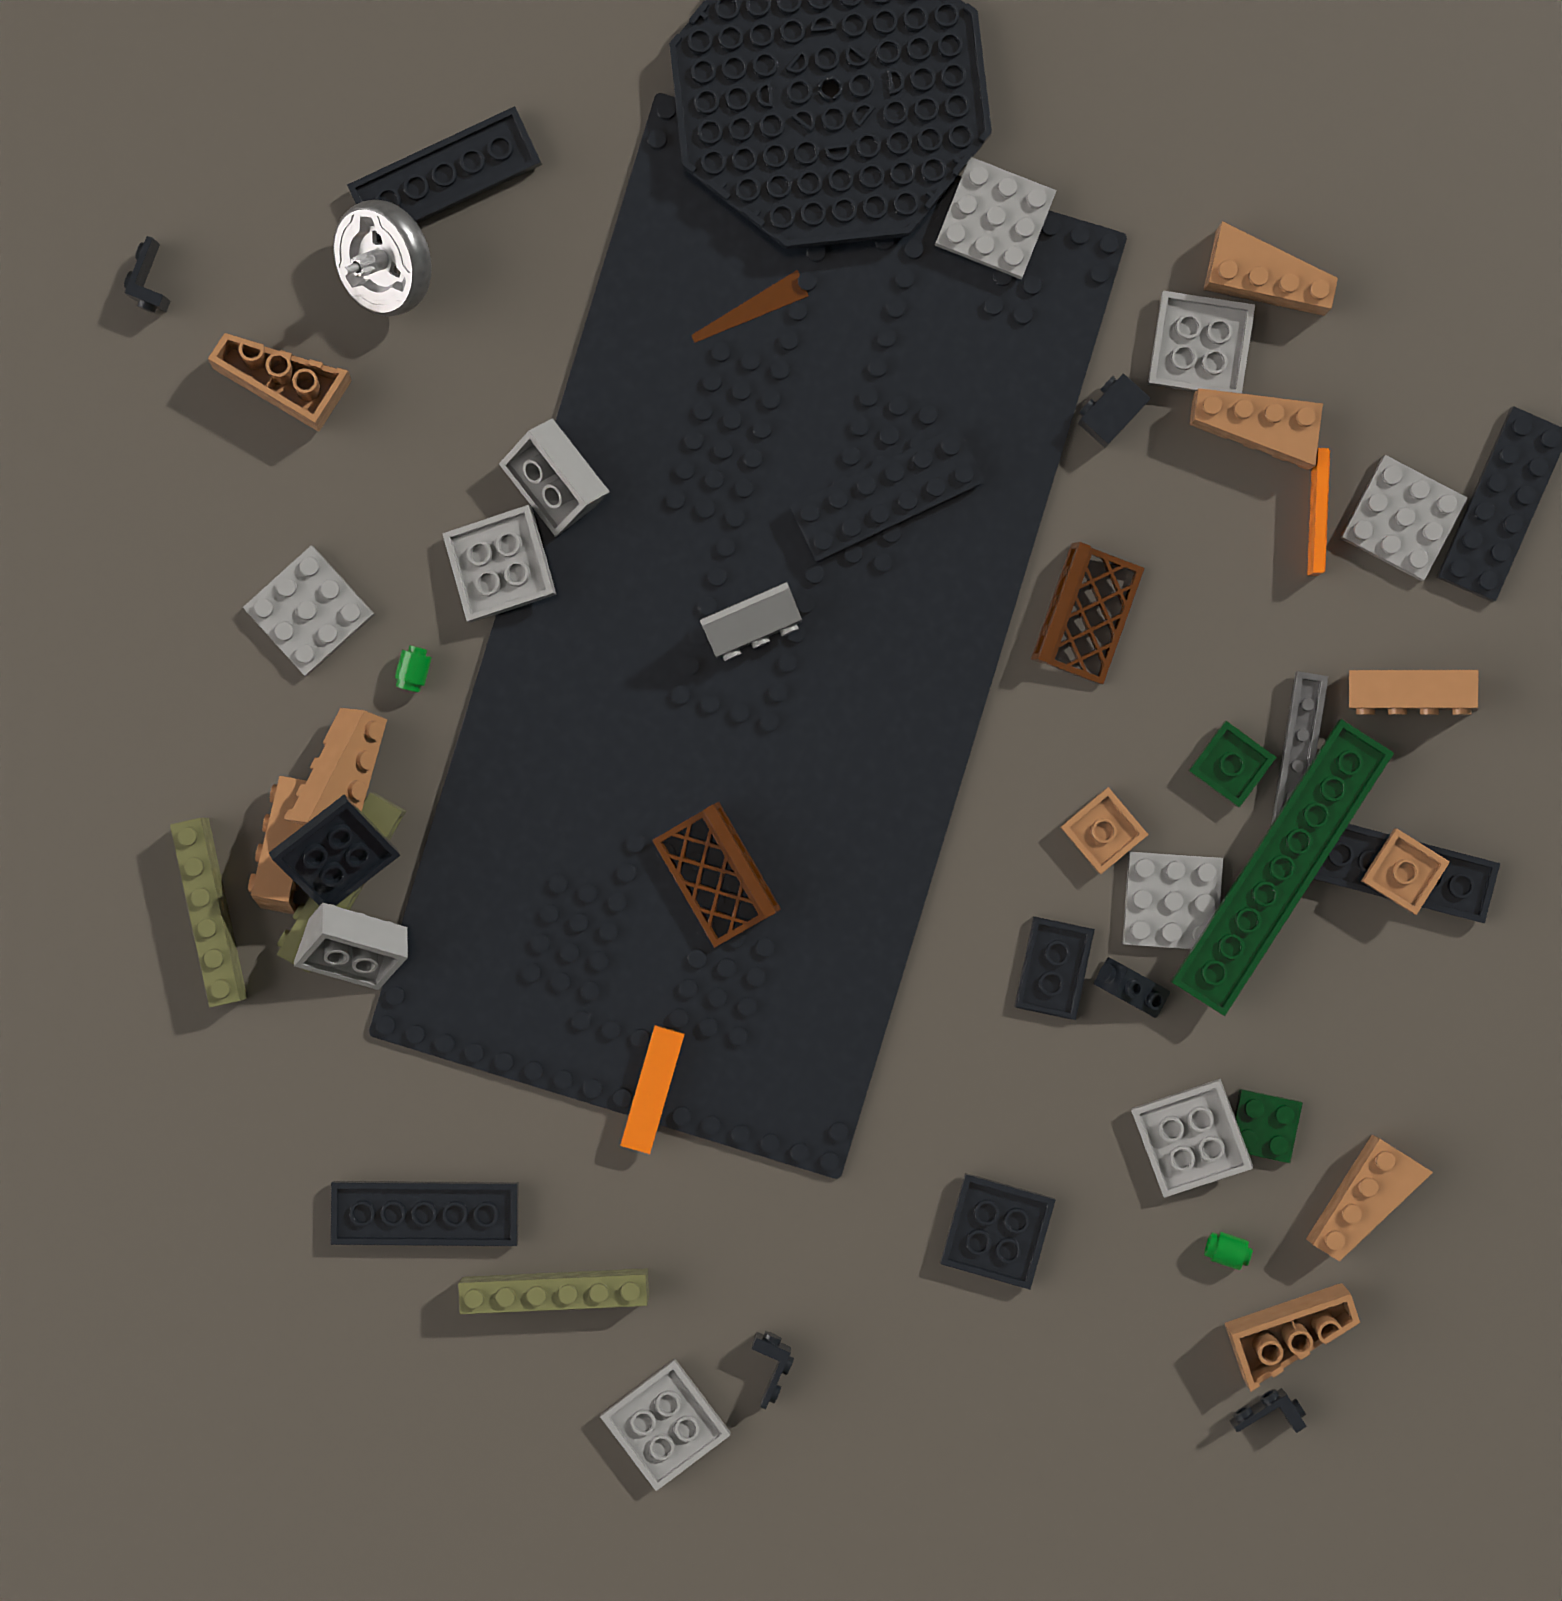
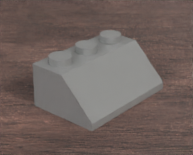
(553, 476)
(752, 622)
(352, 946)

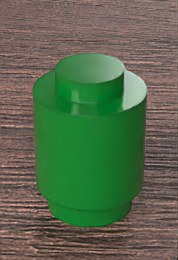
(412, 668)
(1228, 1250)

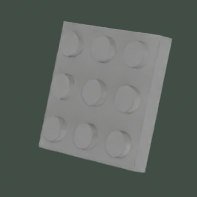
(995, 218)
(1201, 343)
(1403, 518)
(499, 564)
(308, 610)
(1170, 898)
(1192, 1138)
(665, 1424)

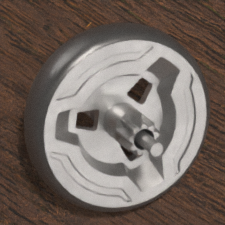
(368, 265)

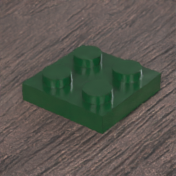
(1232, 764)
(1268, 1124)

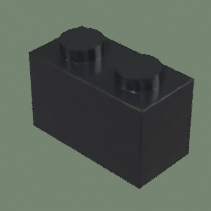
(1113, 410)

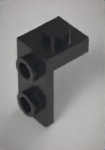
(135, 279)
(1132, 987)
(771, 1346)
(1270, 1401)

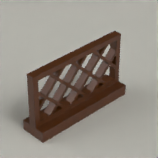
(1061, 610)
(740, 862)

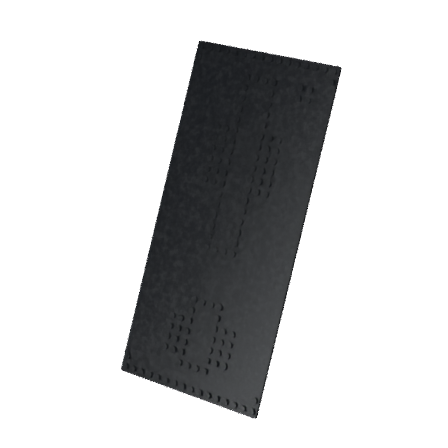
(836, 750)

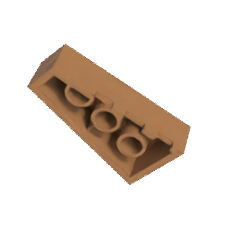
(1266, 274)
(287, 381)
(1263, 423)
(1413, 690)
(342, 766)
(271, 885)
(1366, 1196)
(1289, 1331)

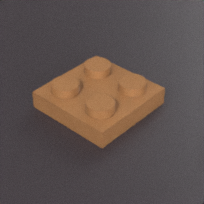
(1104, 830)
(1405, 871)

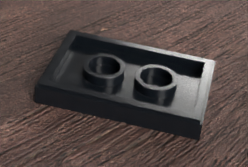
(1054, 968)

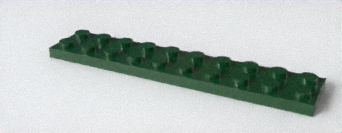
(1282, 867)

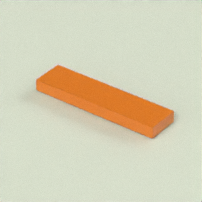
(1318, 513)
(652, 1089)

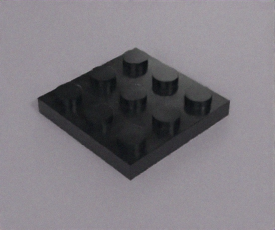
(334, 853)
(997, 1231)

